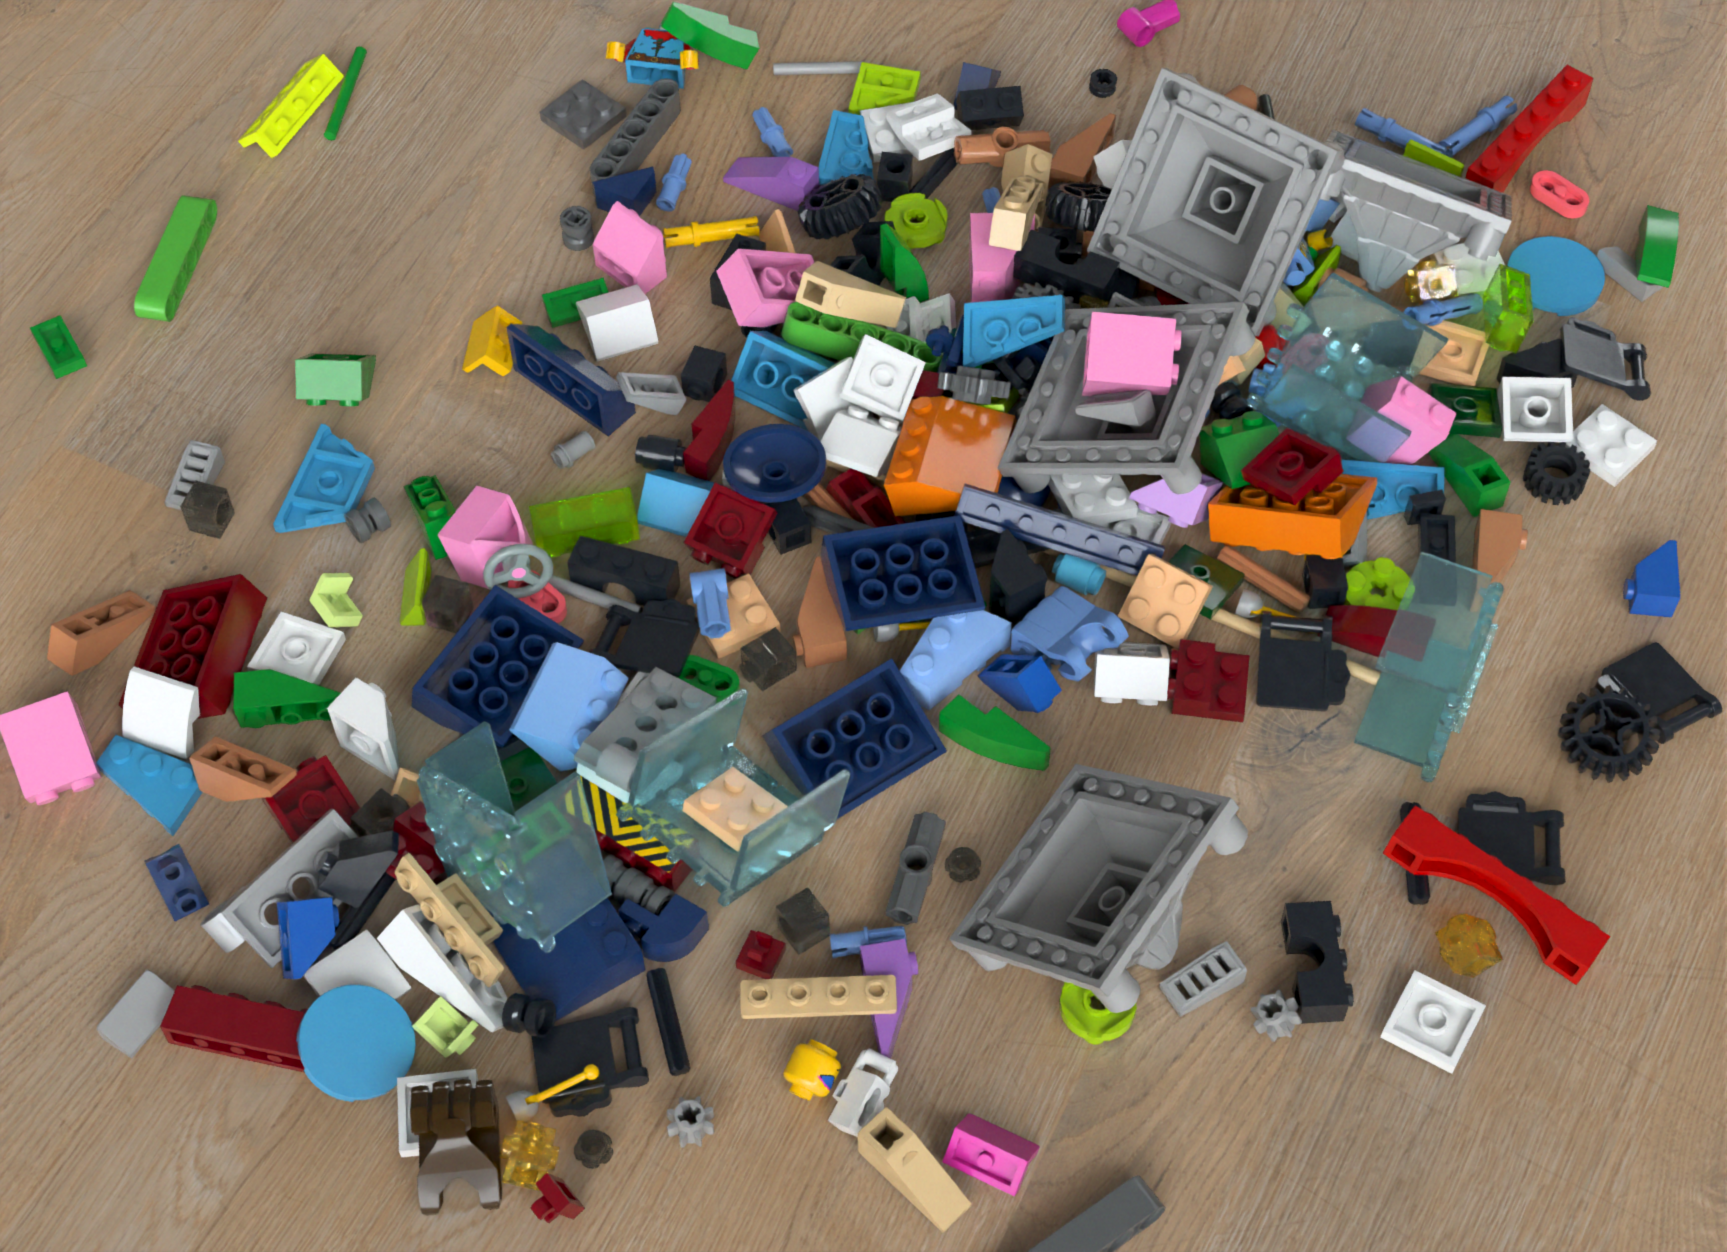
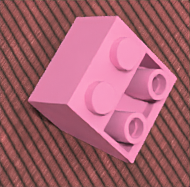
(630, 249)

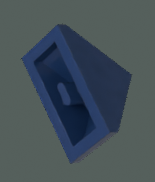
(976, 77)
(630, 189)

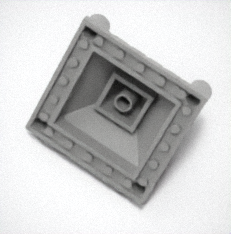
(1213, 198)
(1411, 210)
(1059, 442)
(1099, 882)

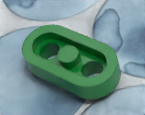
(710, 677)

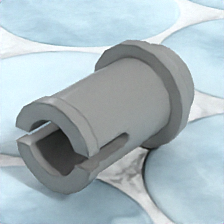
(572, 450)

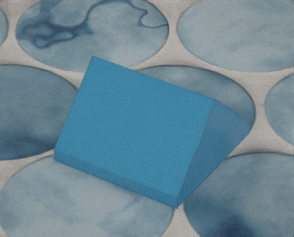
(672, 501)

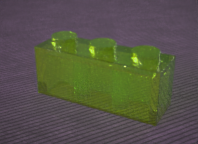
(1507, 309)
(599, 516)

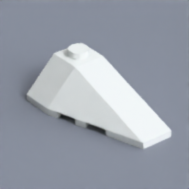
(424, 954)

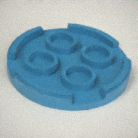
(1562, 274)
(355, 1042)

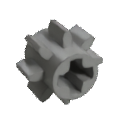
(1276, 1015)
(690, 1110)

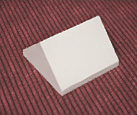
(618, 322)

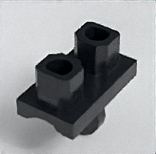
(1019, 374)

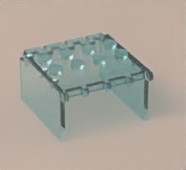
(1330, 358)
(1431, 663)
(692, 758)
(524, 865)

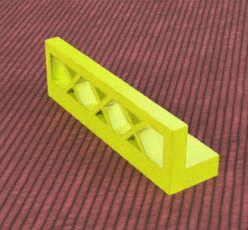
(293, 106)

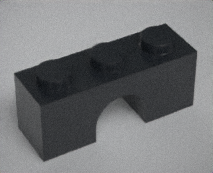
(867, 261)
(1040, 264)
(601, 563)
(1313, 931)

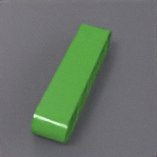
(175, 258)
(841, 336)

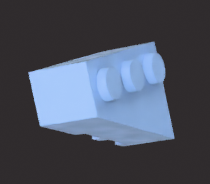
(952, 651)

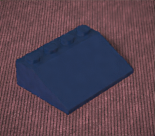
(901, 573)
(489, 666)
(864, 727)
(586, 962)

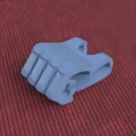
(1066, 632)

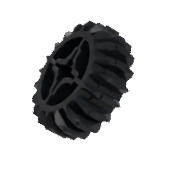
(1076, 204)
(840, 206)
(1615, 761)

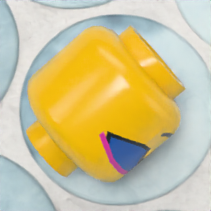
(812, 1070)

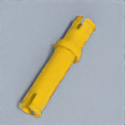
(709, 232)

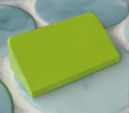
(1310, 284)
(416, 584)

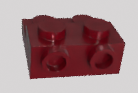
(1293, 466)
(730, 531)
(1208, 682)
(309, 797)
(419, 841)

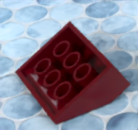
(203, 637)

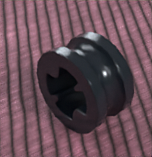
(1100, 90)

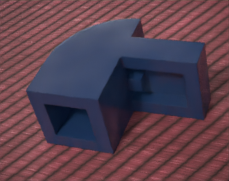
(669, 934)

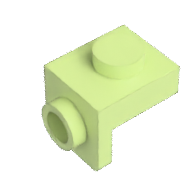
(332, 601)
(445, 1028)

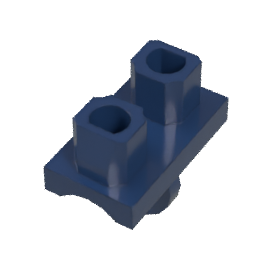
(949, 344)
(176, 882)

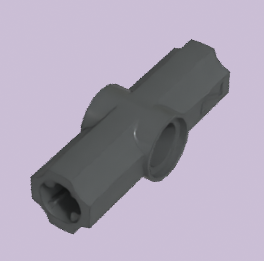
(911, 885)

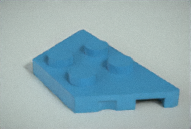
(325, 485)

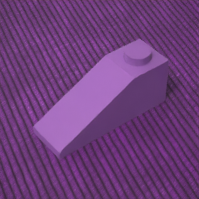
(775, 178)
(890, 959)

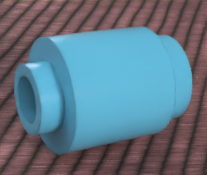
(1078, 574)

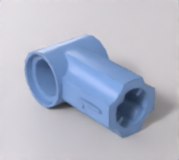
(710, 595)

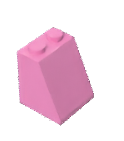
(989, 266)
(1130, 354)
(1414, 410)
(49, 748)

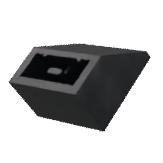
(1015, 580)

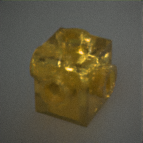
(1431, 282)
(1468, 945)
(528, 1154)

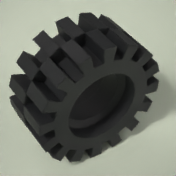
(1550, 486)

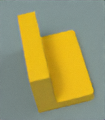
(490, 342)

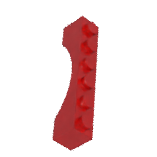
(1552, 106)
(1561, 936)

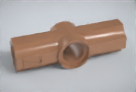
(992, 147)

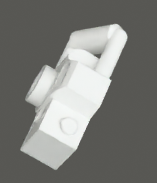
(862, 1093)

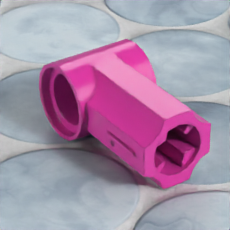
(1143, 24)

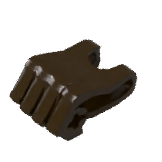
(457, 1141)

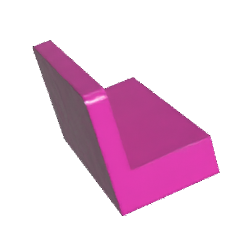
(990, 1153)

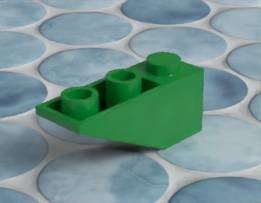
(1471, 474)
(431, 509)
(277, 698)

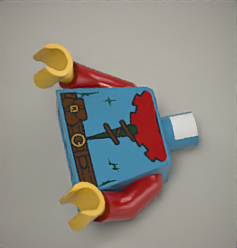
(654, 57)

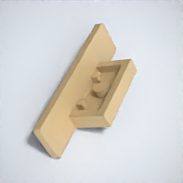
(457, 914)
(818, 996)

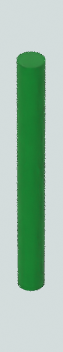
(345, 93)

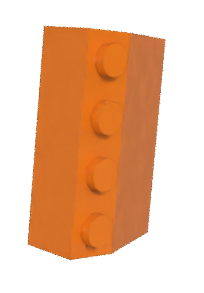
(943, 449)
(1316, 525)

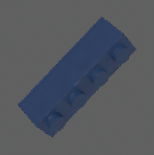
(569, 377)

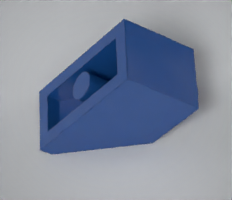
(1655, 583)
(1022, 681)
(305, 932)

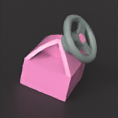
(493, 545)

